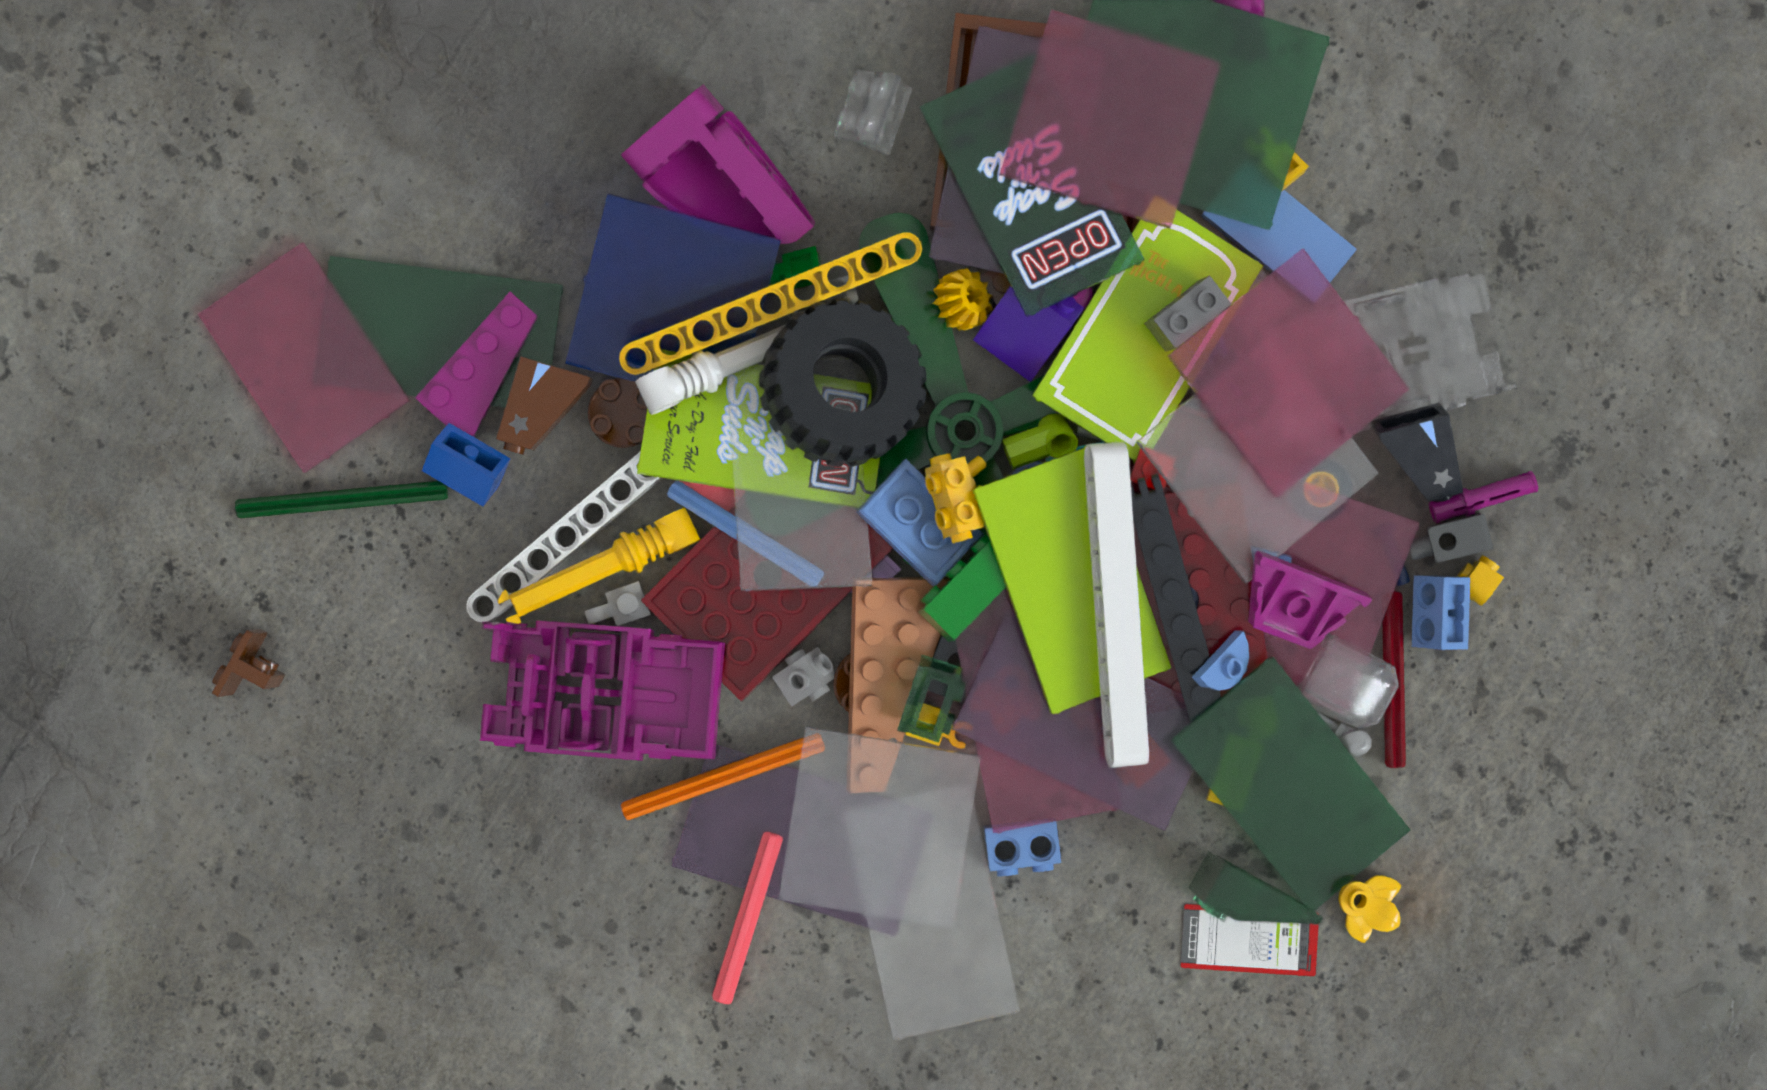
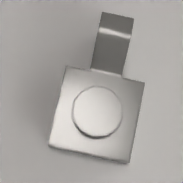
(623, 605)

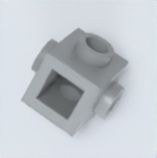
(805, 676)

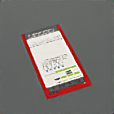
(1247, 945)

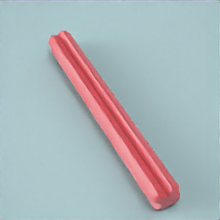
(747, 917)

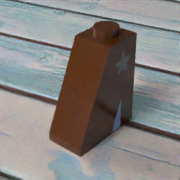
(538, 403)

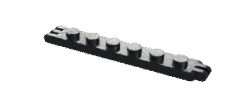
(1172, 593)

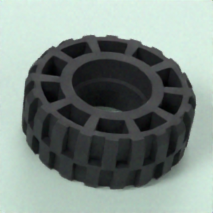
(877, 348)

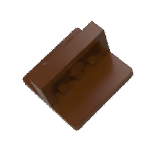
(246, 665)

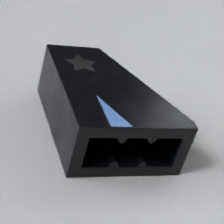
(1424, 449)

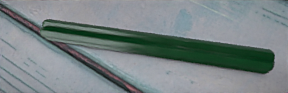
(341, 499)

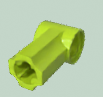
(1040, 442)

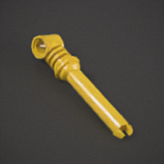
(627, 554)

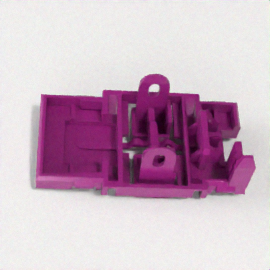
(664, 693)

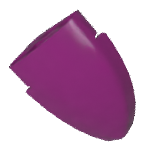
(716, 171)

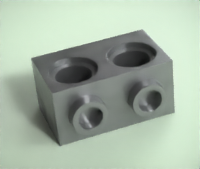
(1187, 313)

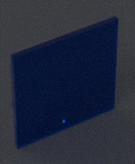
(659, 270)

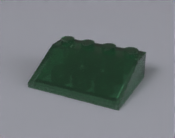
(1234, 893)

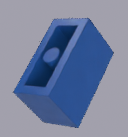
(465, 464)

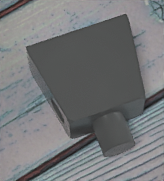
(1470, 537)

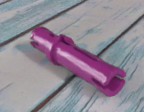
(1483, 497)

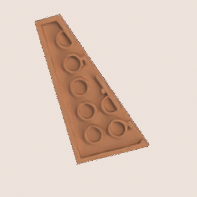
(886, 652)

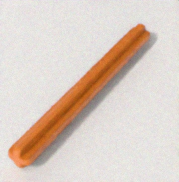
(712, 780)

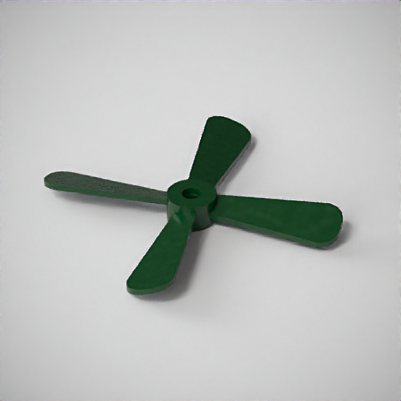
(909, 300)

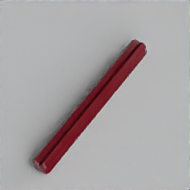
(1394, 654)

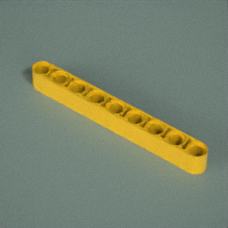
(751, 303)

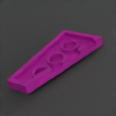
(477, 370)

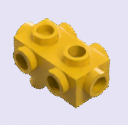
(952, 488)

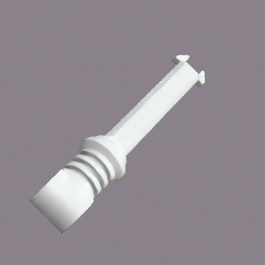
(700, 373)

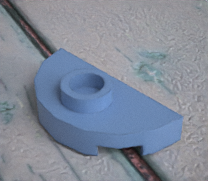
(1226, 665)

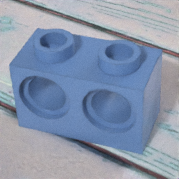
(1440, 612)
(1023, 855)

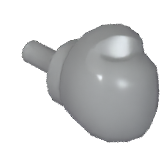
(1354, 739)

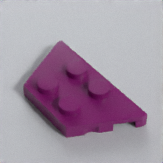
(1298, 601)

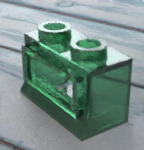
(941, 671)

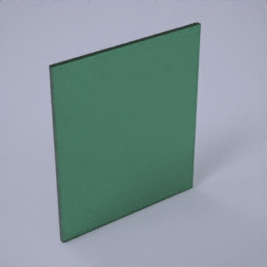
(1254, 104)

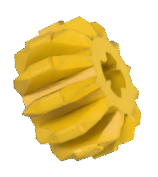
(963, 299)

